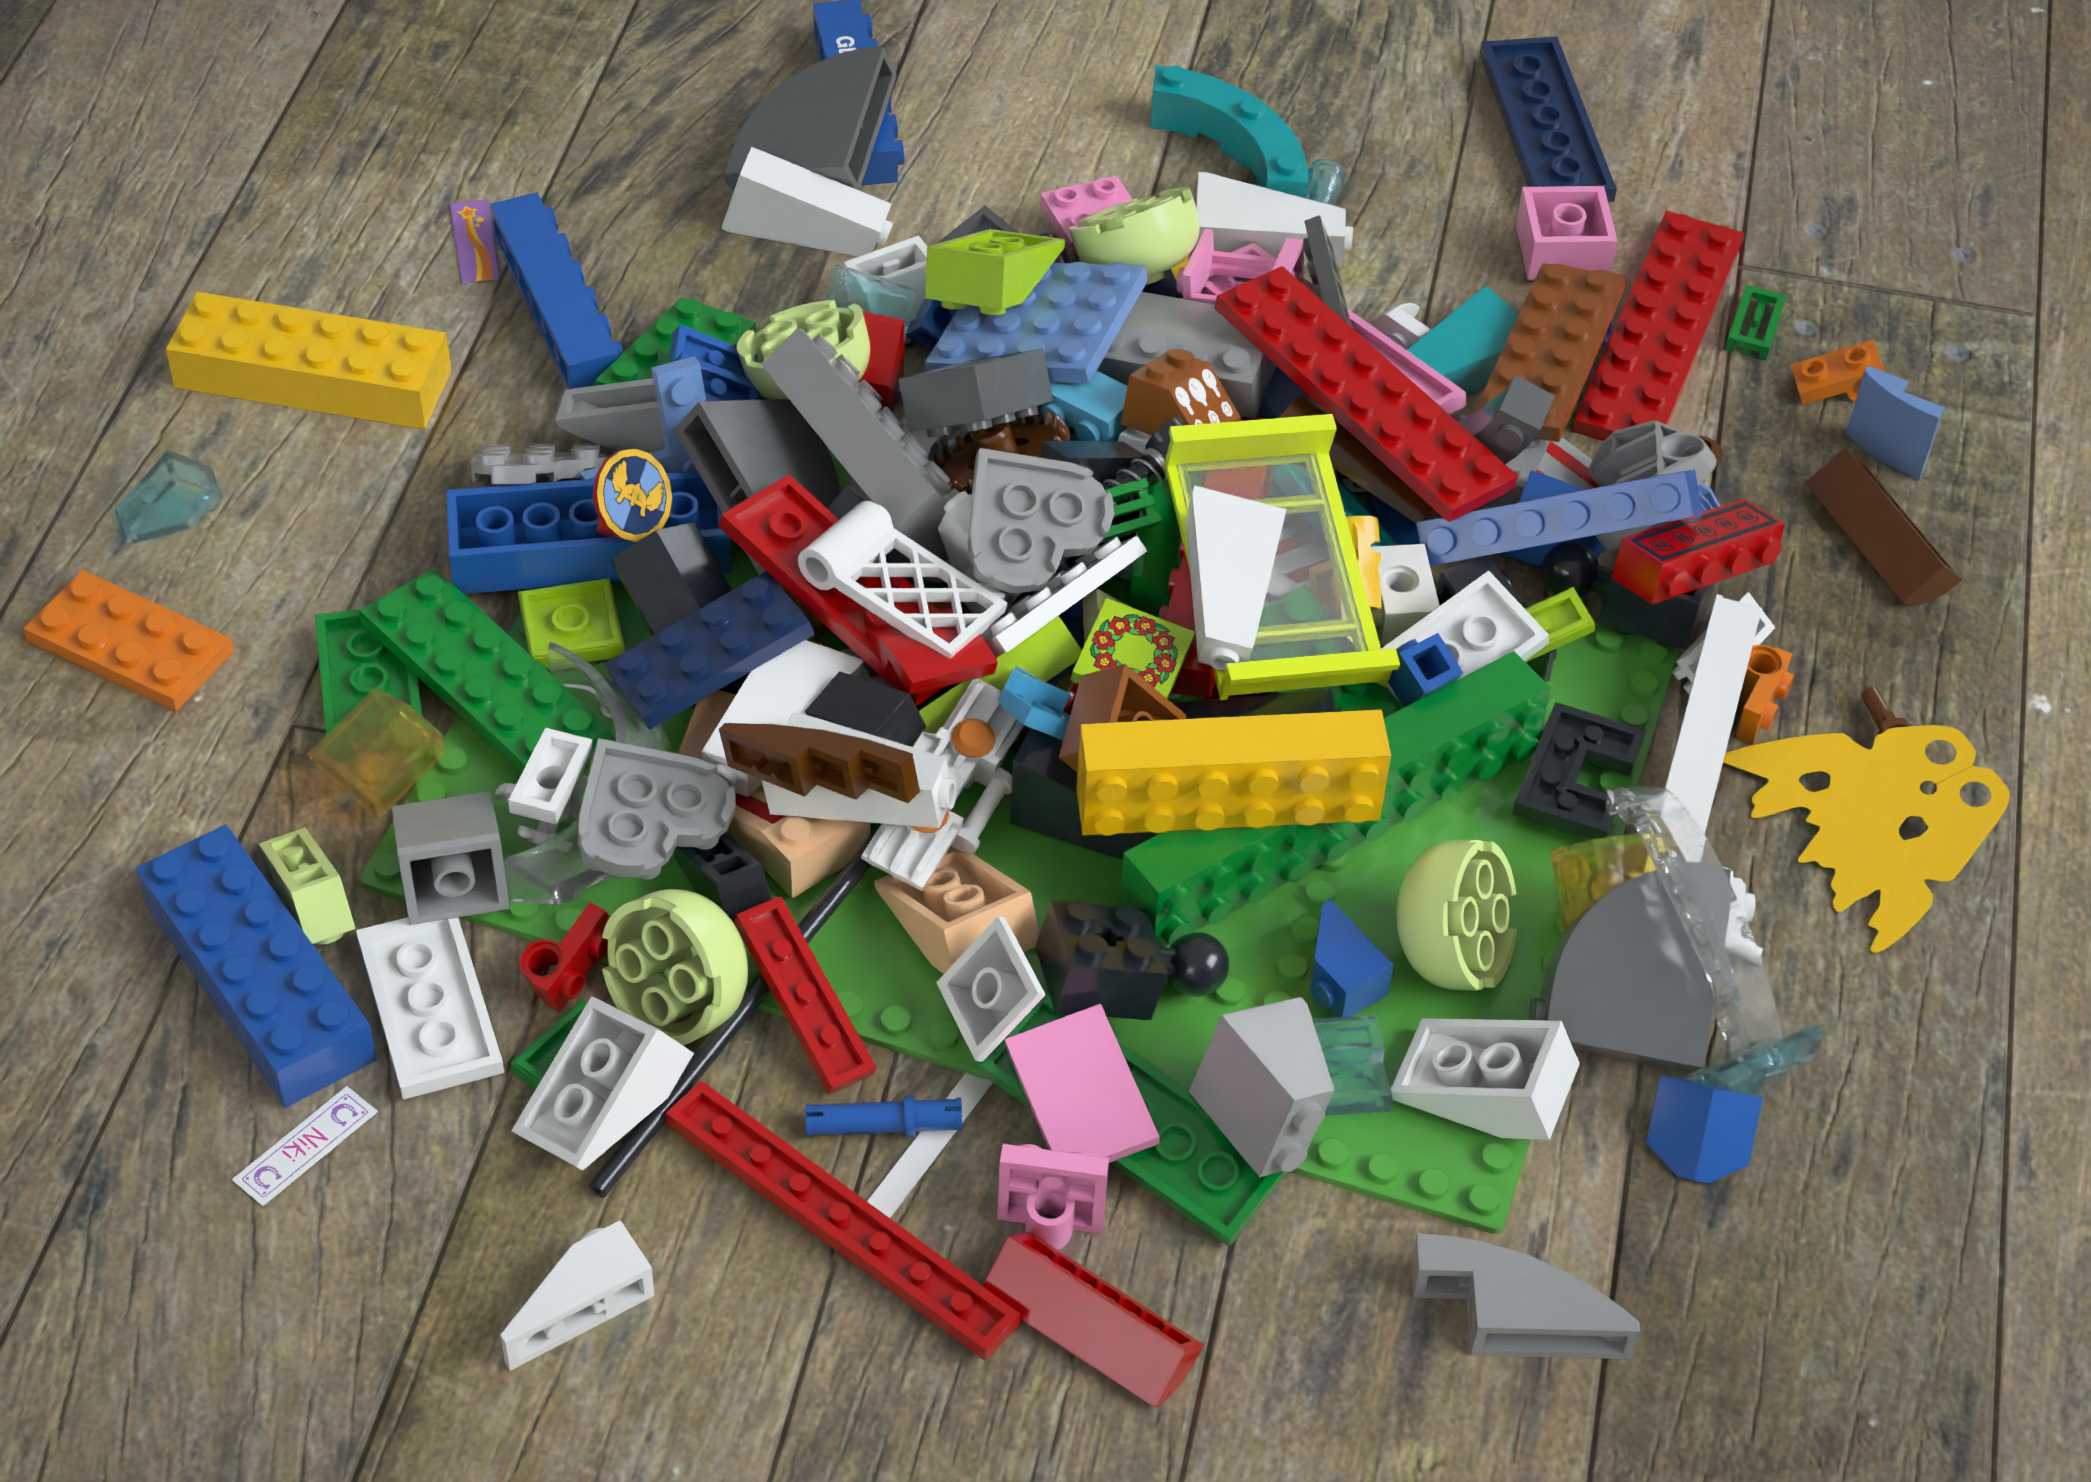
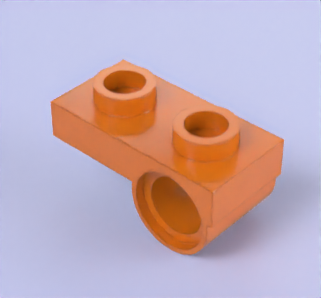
(1835, 372)
(1763, 683)

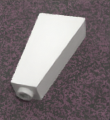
(804, 208)
(1251, 213)
(1230, 569)
(774, 693)
(924, 810)

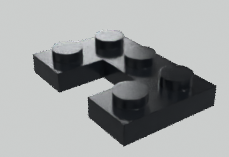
(1550, 786)

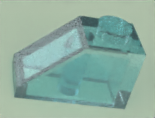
(169, 499)

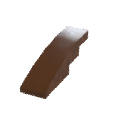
(811, 757)

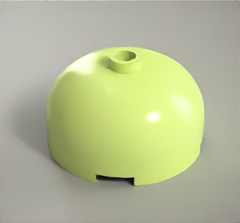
(1141, 233)
(839, 326)
(1458, 914)
(694, 949)

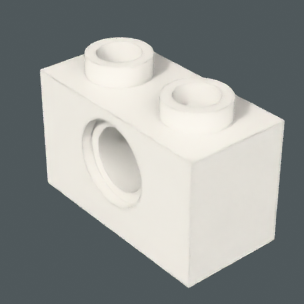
(1405, 589)

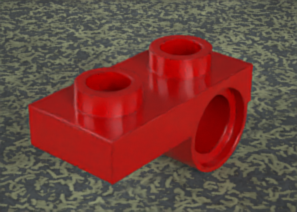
(573, 958)

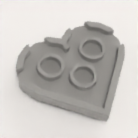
(538, 459)
(1030, 516)
(647, 804)

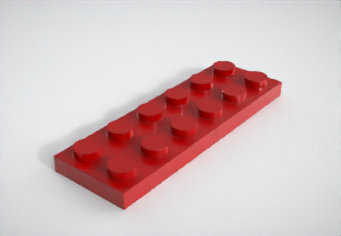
(774, 531)

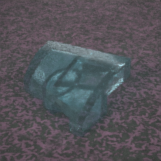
(1749, 1070)

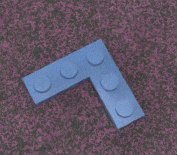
(677, 391)

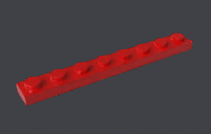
(844, 1220)

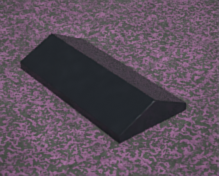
(671, 578)

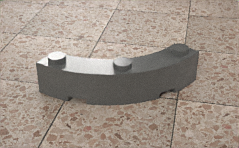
(1510, 419)

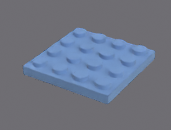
(1068, 313)

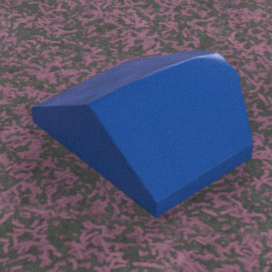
(1702, 1128)

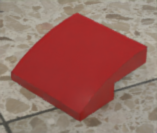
(924, 668)

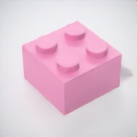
(1566, 228)

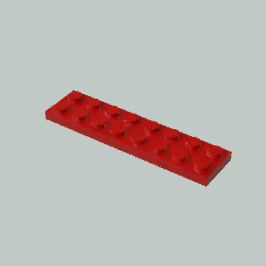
(1660, 326)
(1366, 394)

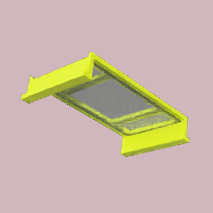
(1316, 607)

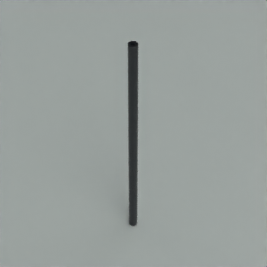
(723, 1034)

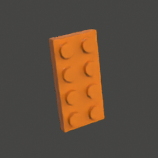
(129, 640)

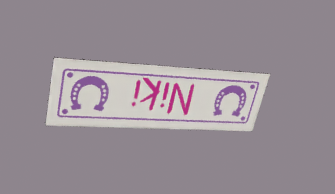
(304, 1146)

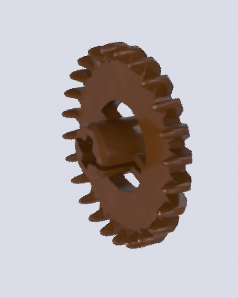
(1020, 439)

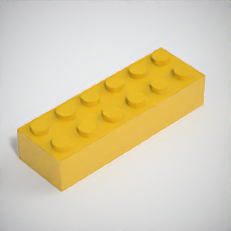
(309, 360)
(1232, 772)

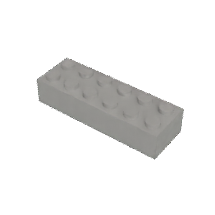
(863, 436)

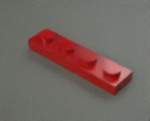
(804, 995)

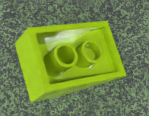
(988, 269)

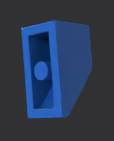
(1346, 966)

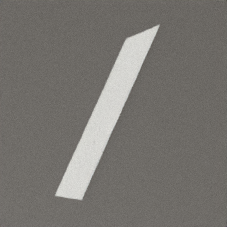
(925, 1150)

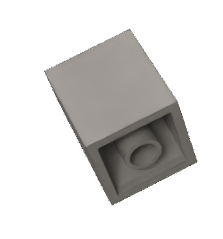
(450, 857)
(1266, 1083)

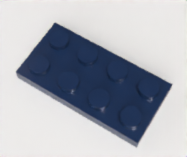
(708, 649)

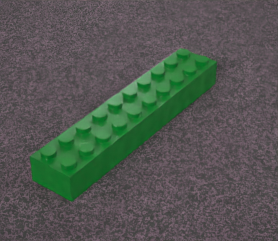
(1435, 752)

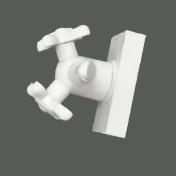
(549, 784)

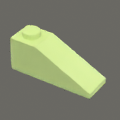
(308, 886)

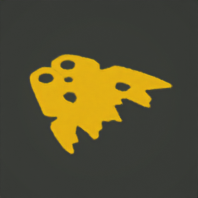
(1866, 806)

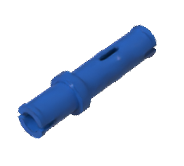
(884, 1117)

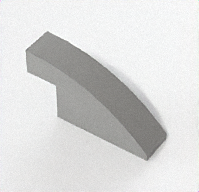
(614, 415)
(1521, 1302)

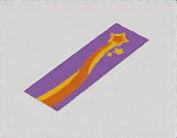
(474, 241)

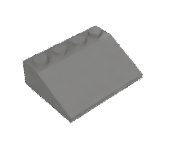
(1177, 323)

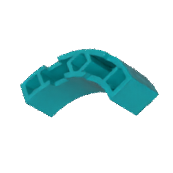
(1239, 121)

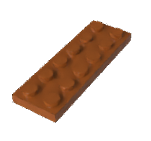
(1557, 338)

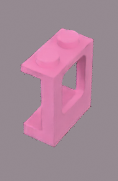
(1206, 262)

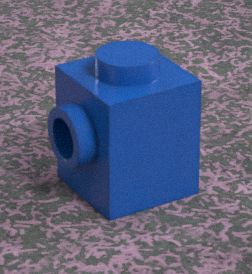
(1423, 669)

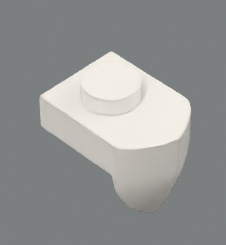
(1401, 325)

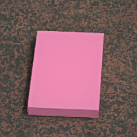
(1082, 1087)

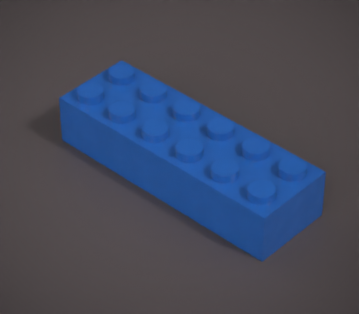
(549, 534)
(256, 965)

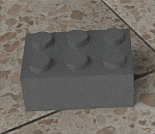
(976, 393)

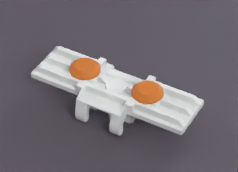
(974, 747)

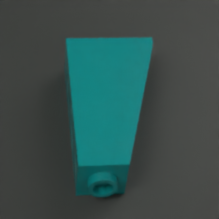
(1468, 340)

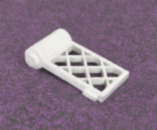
(863, 539)

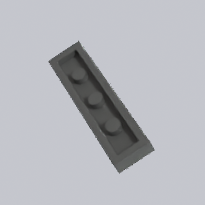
(1324, 268)

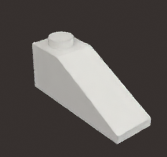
(585, 1288)

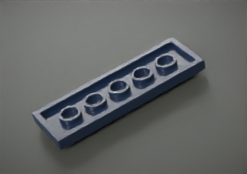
(1545, 114)

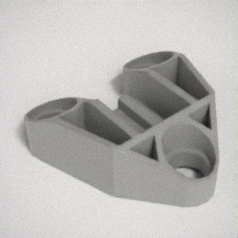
(1644, 453)

